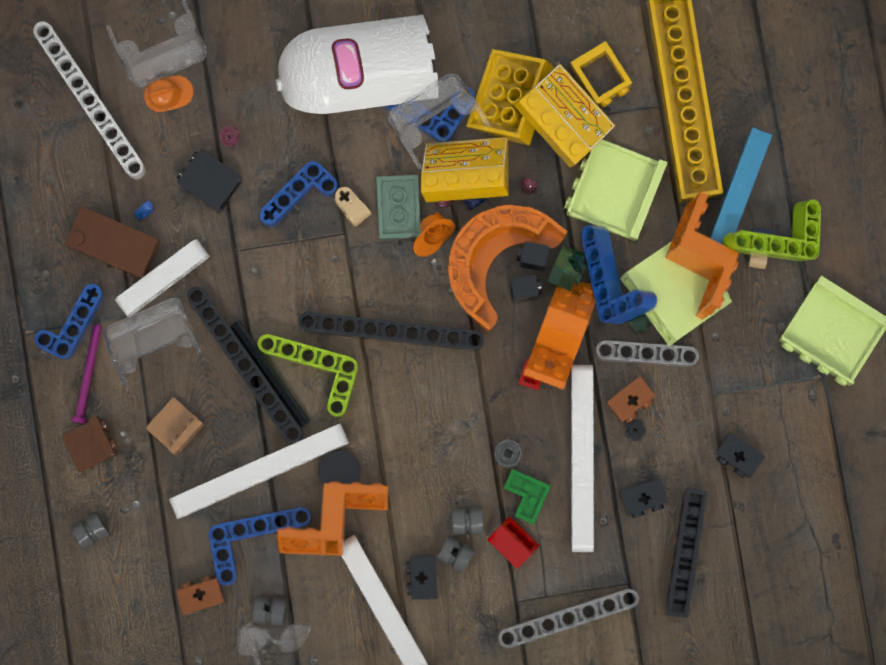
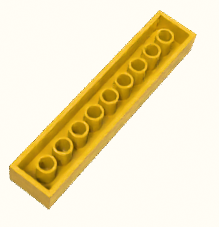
(684, 99)

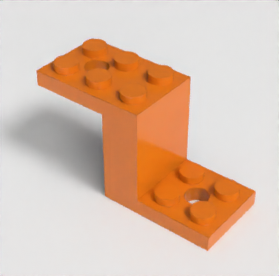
(702, 256)
(561, 334)
(336, 500)

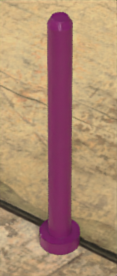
(78, 418)

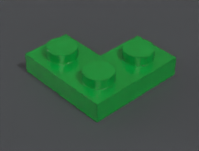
(533, 495)

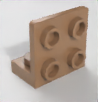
(175, 426)

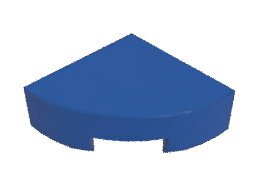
(146, 209)

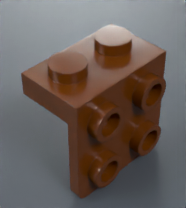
(90, 444)

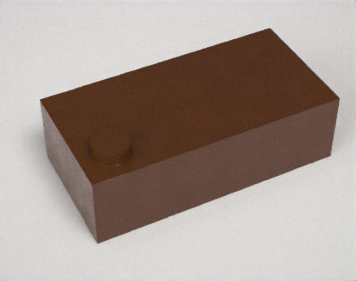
(112, 243)

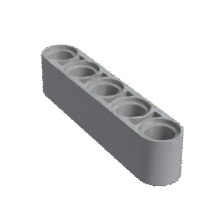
(656, 349)

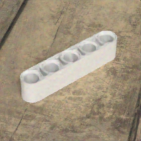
(162, 278)

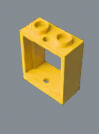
(589, 57)

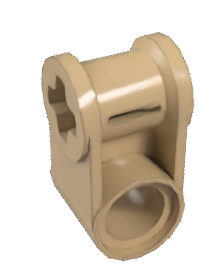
(354, 208)

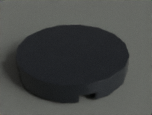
(338, 467)

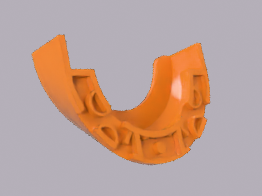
(483, 241)

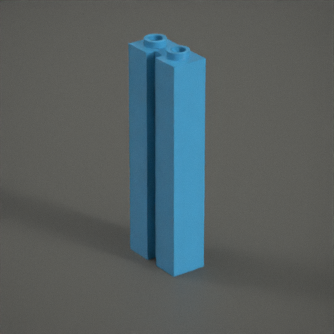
(740, 184)

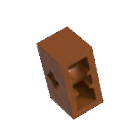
(637, 389)
(191, 604)

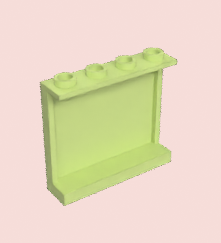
(615, 189)
(677, 294)
(834, 331)

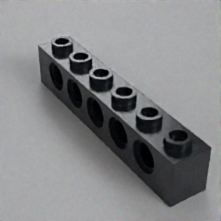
(686, 552)

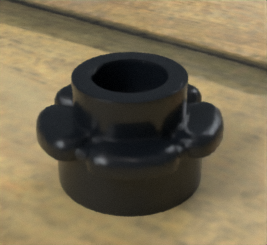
(636, 436)

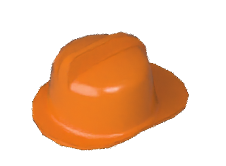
(168, 93)
(433, 233)

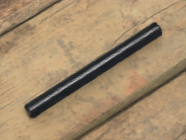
(270, 373)

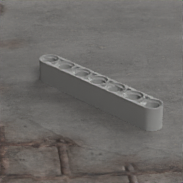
(577, 612)

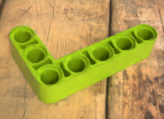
(801, 247)
(317, 362)

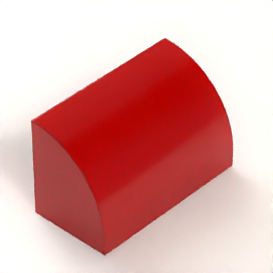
(513, 542)

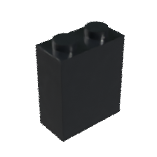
(209, 180)

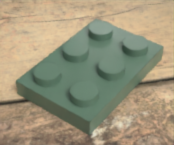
(398, 207)

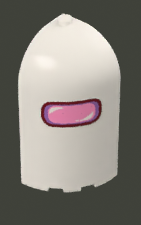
(357, 65)

